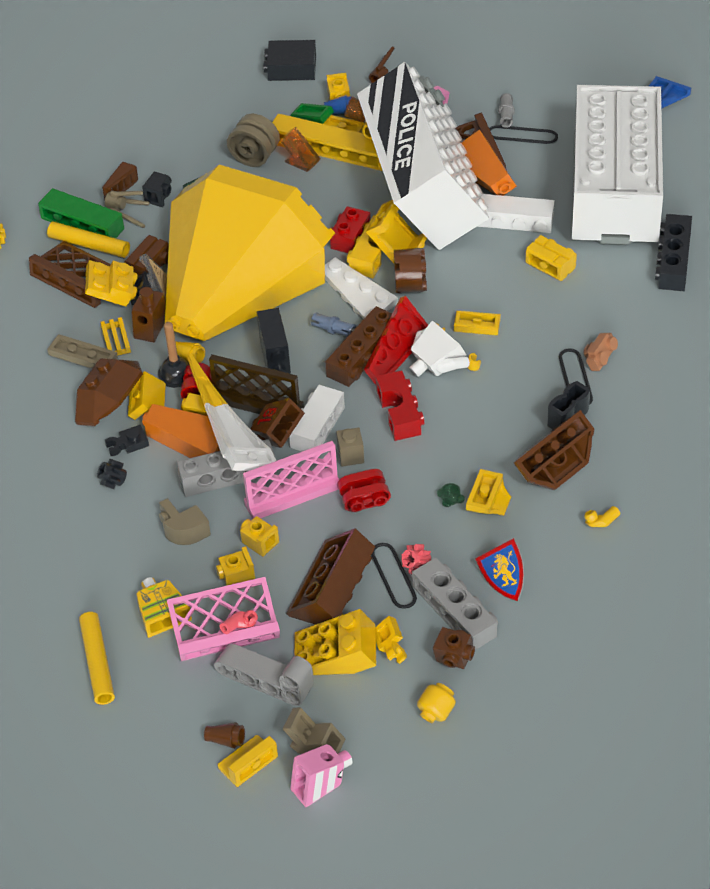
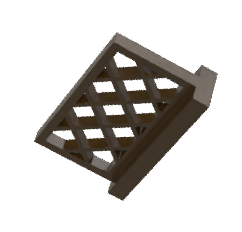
(251, 397)

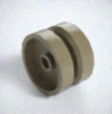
(253, 140)

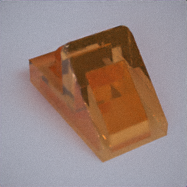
(300, 151)

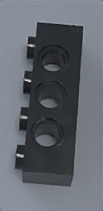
(674, 252)

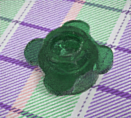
(450, 495)

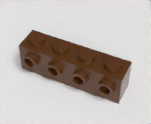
(352, 355)

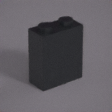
(290, 60)
(273, 340)

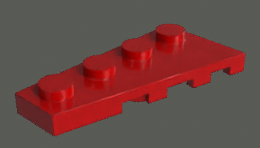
(395, 340)

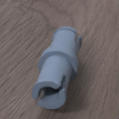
(332, 324)

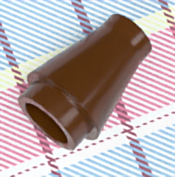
(226, 734)

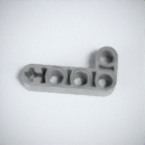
(285, 682)

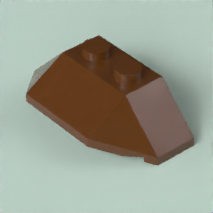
(105, 389)
(558, 453)

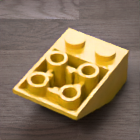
(339, 644)

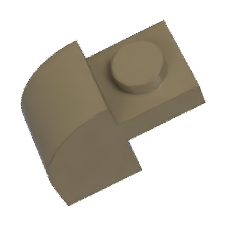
(183, 527)
(308, 735)

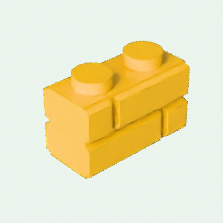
(551, 257)

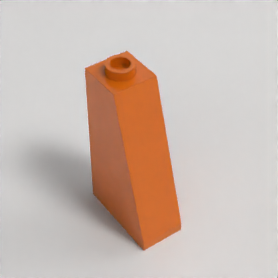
(487, 165)
(180, 430)

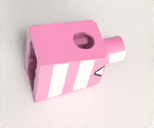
(318, 773)

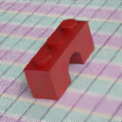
(404, 418)

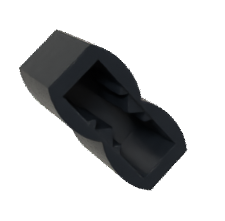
(574, 398)

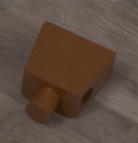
(148, 314)

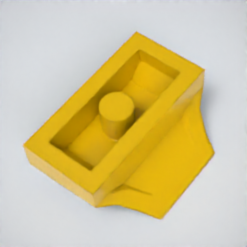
(488, 494)

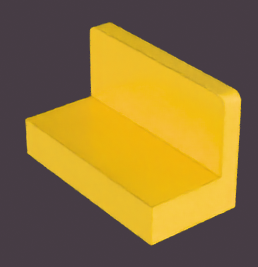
(146, 392)
(248, 759)

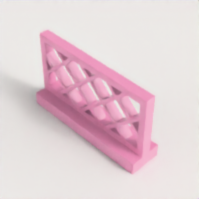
(294, 490)
(217, 642)

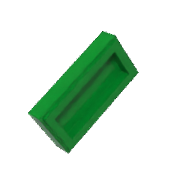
(313, 112)

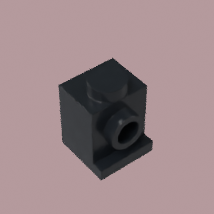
(157, 188)

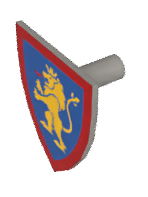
(504, 569)

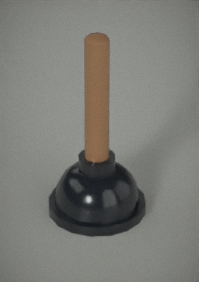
(174, 366)

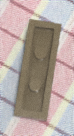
(79, 351)

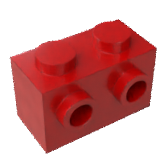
(348, 228)

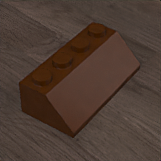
(332, 578)

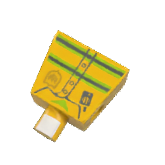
(154, 606)

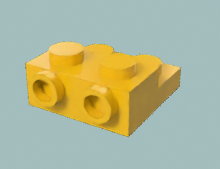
(111, 282)

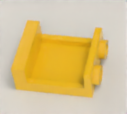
(392, 231)

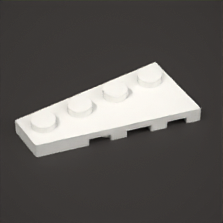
(357, 289)

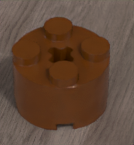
(410, 270)

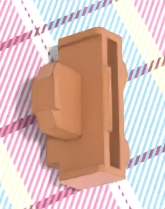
(600, 350)

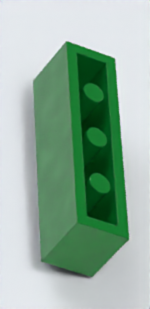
(80, 213)

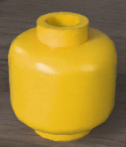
(436, 702)

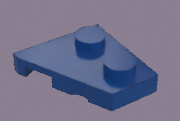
(670, 91)

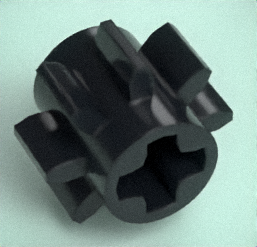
(111, 473)

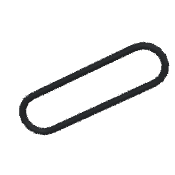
(526, 129)
(582, 367)
(403, 572)

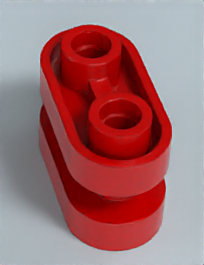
(363, 490)

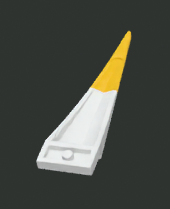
(236, 441)

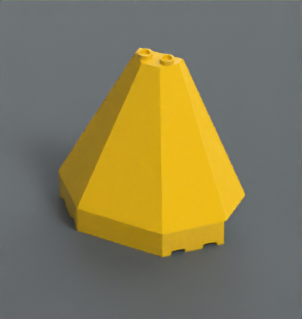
(239, 251)

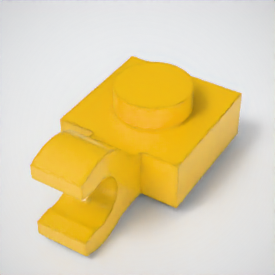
(387, 639)

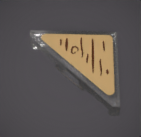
(157, 276)

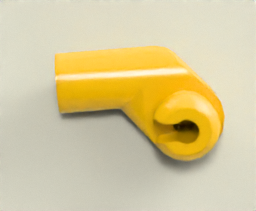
(604, 520)

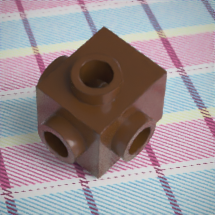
(453, 648)

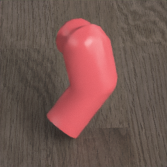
(239, 620)

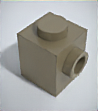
(350, 446)

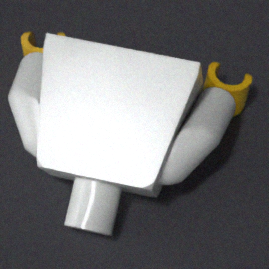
(439, 352)

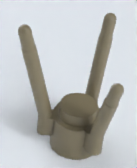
(115, 201)

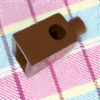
(277, 421)

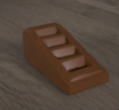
(121, 179)

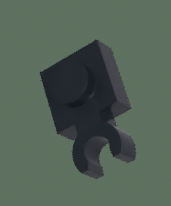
(130, 440)

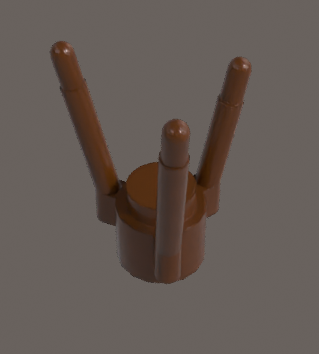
(380, 70)

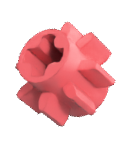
(415, 557)

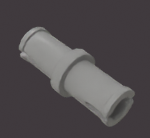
(506, 110)

